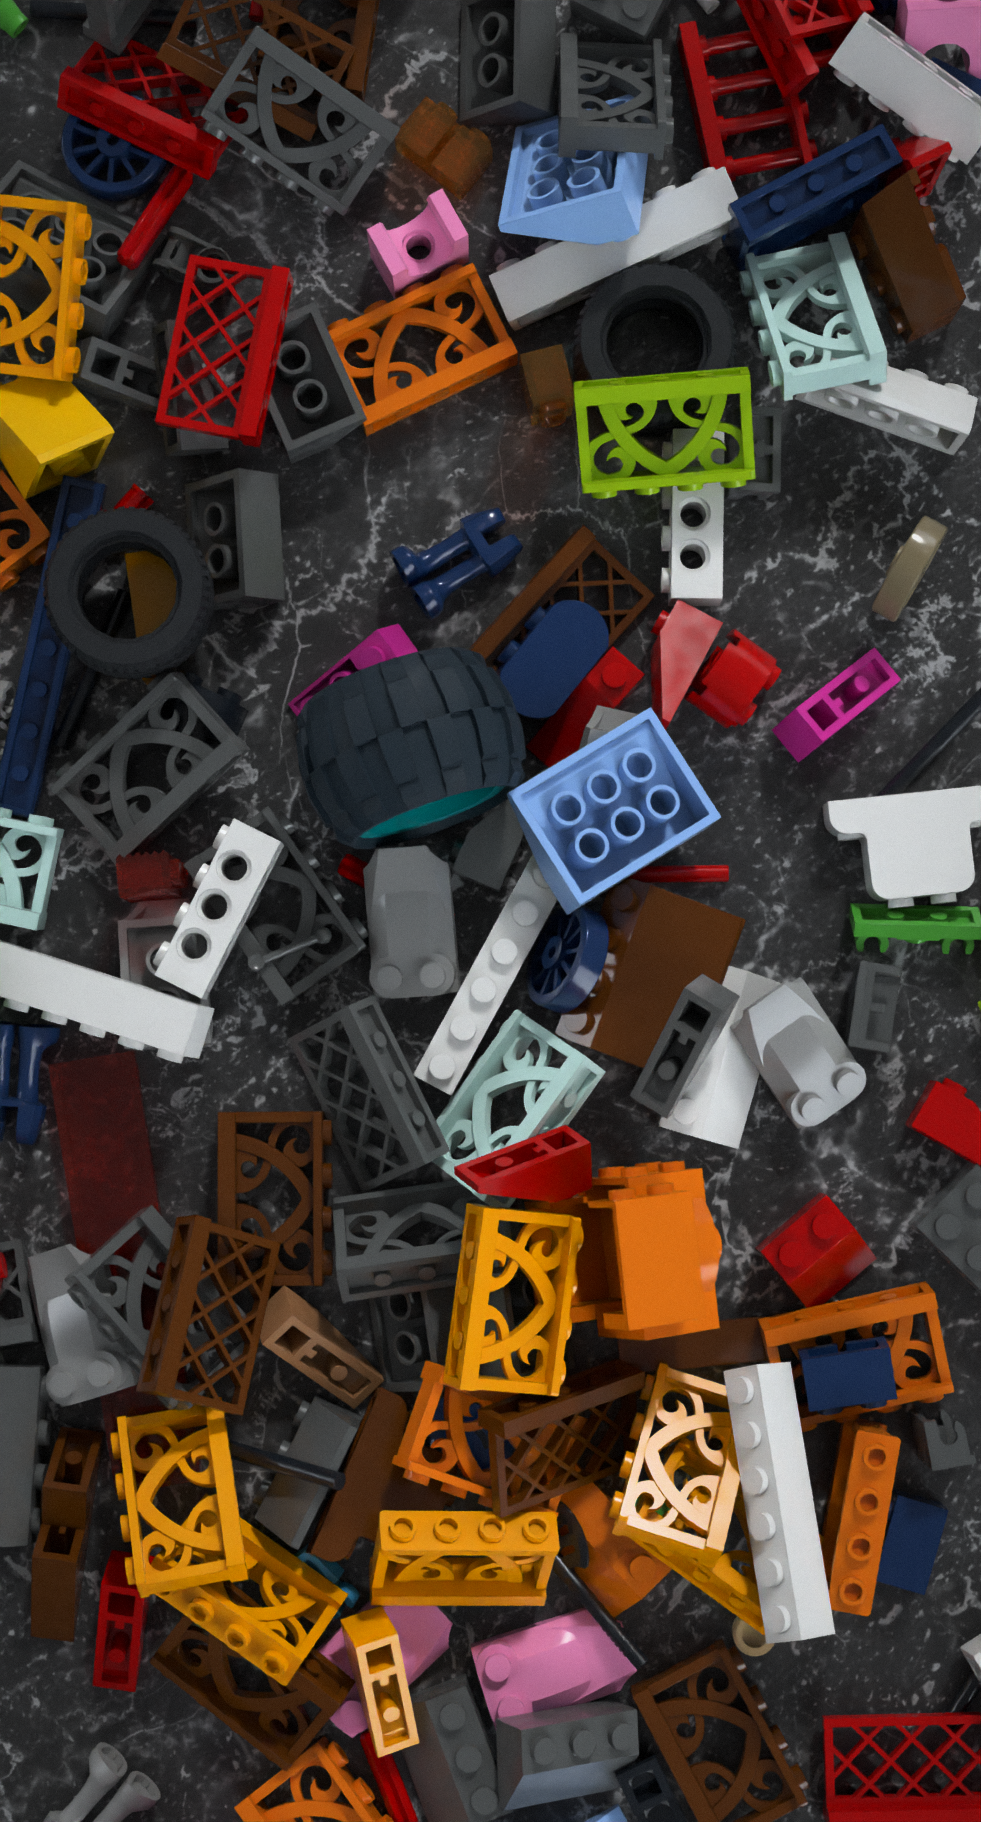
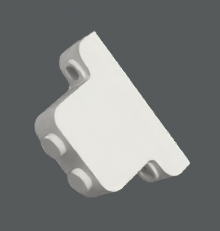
(911, 842)

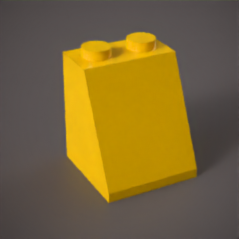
(48, 433)

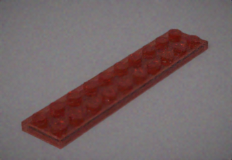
(107, 1184)

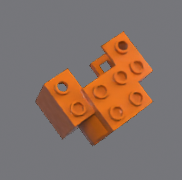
(644, 1251)

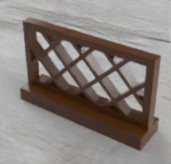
(211, 71)
(548, 581)
(174, 1314)
(531, 1413)

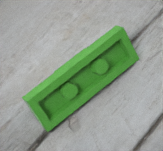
(915, 924)

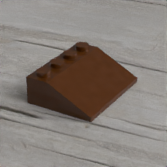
(653, 953)

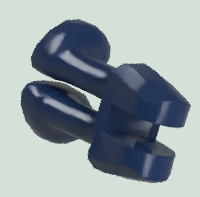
(471, 536)
(32, 1042)

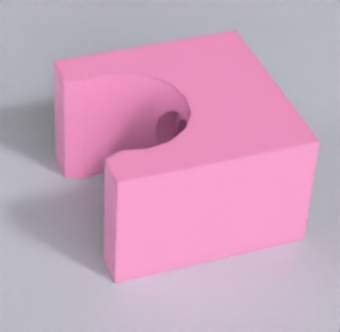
(941, 22)
(435, 229)

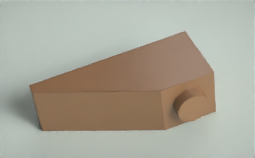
(317, 1348)

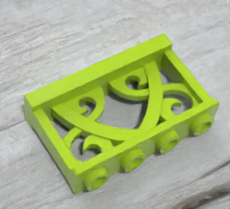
(617, 393)

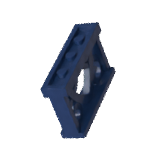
(810, 197)

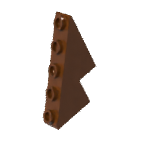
(64, 1533)

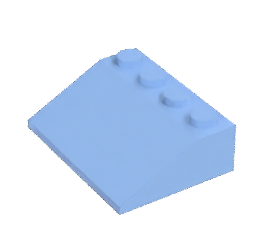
(569, 198)
(610, 810)

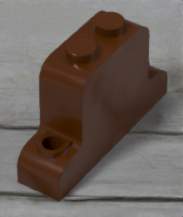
(374, 1482)

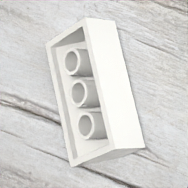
(903, 406)
(724, 1085)

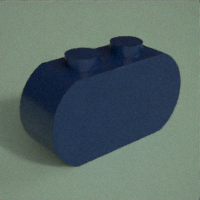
(552, 656)

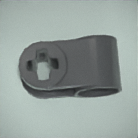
(176, 254)

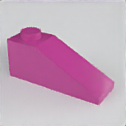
(835, 704)

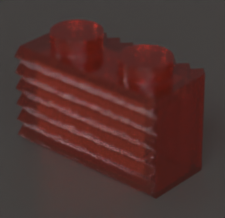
(150, 877)

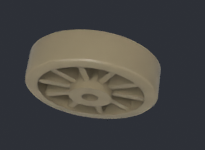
(908, 568)

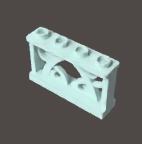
(830, 266)
(11, 892)
(500, 1070)

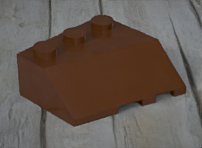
(904, 262)

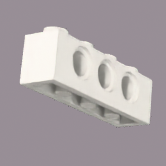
(704, 584)
(200, 974)

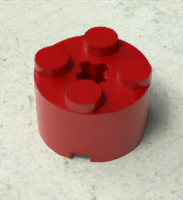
(732, 680)

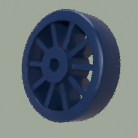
(109, 151)
(567, 959)

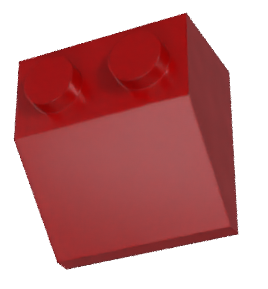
(816, 1251)

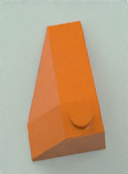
(618, 1567)

